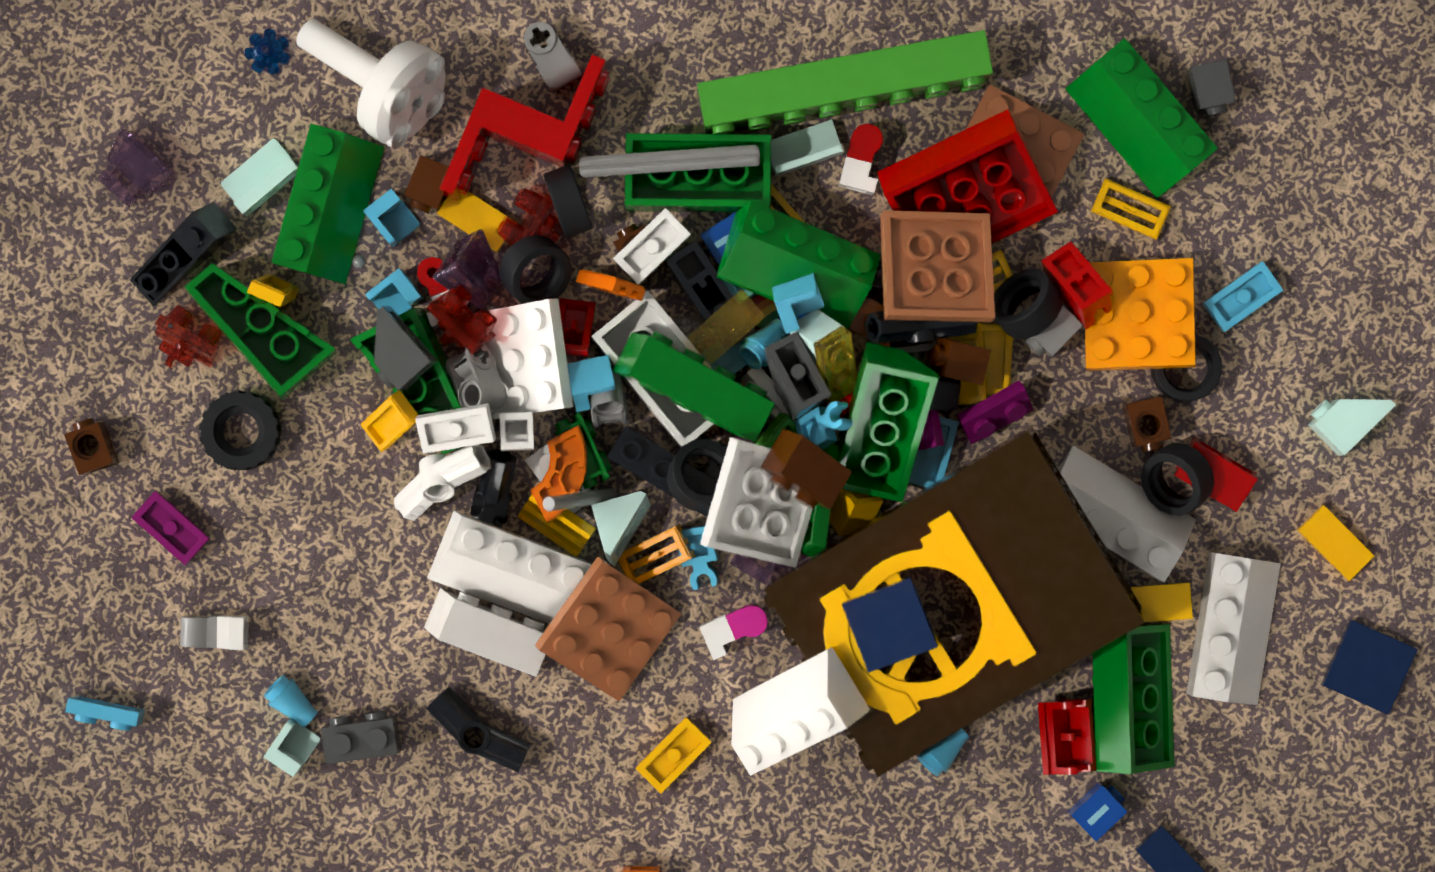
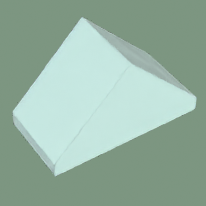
(618, 521)

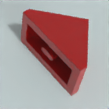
(577, 326)

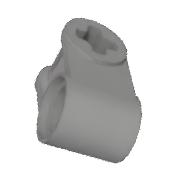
(554, 60)
(476, 380)
(609, 405)

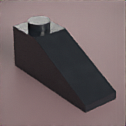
(699, 281)

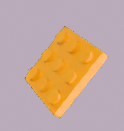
(1148, 319)

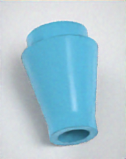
(753, 346)
(289, 700)
(942, 754)

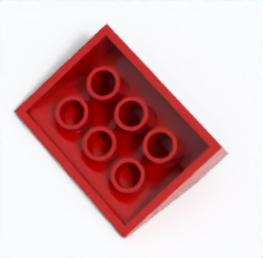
(973, 172)

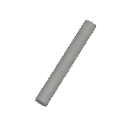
(578, 499)

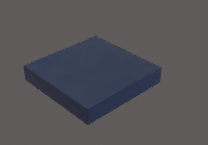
(890, 624)
(1369, 667)

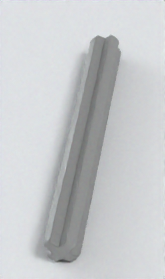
(669, 161)

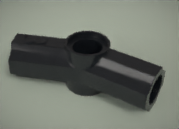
(912, 331)
(493, 492)
(497, 745)

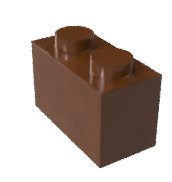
(806, 470)

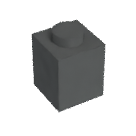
(1211, 87)

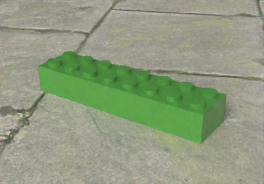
(845, 82)

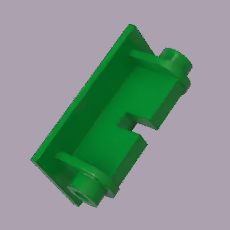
(597, 461)

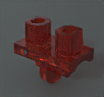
(536, 206)
(460, 322)
(182, 344)

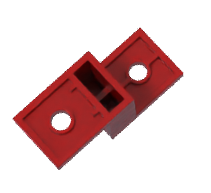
(525, 129)

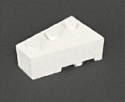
(486, 631)

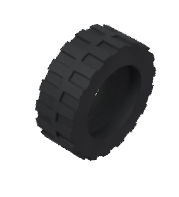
(214, 440)

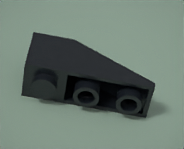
(183, 252)

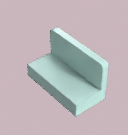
(805, 148)
(260, 177)

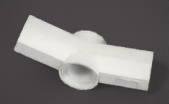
(439, 477)

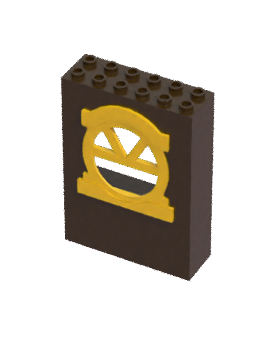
(1023, 551)

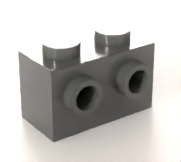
(360, 739)

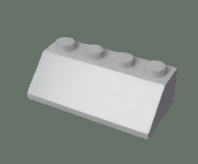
(645, 318)
(1125, 516)
(505, 568)
(1233, 629)
(794, 711)

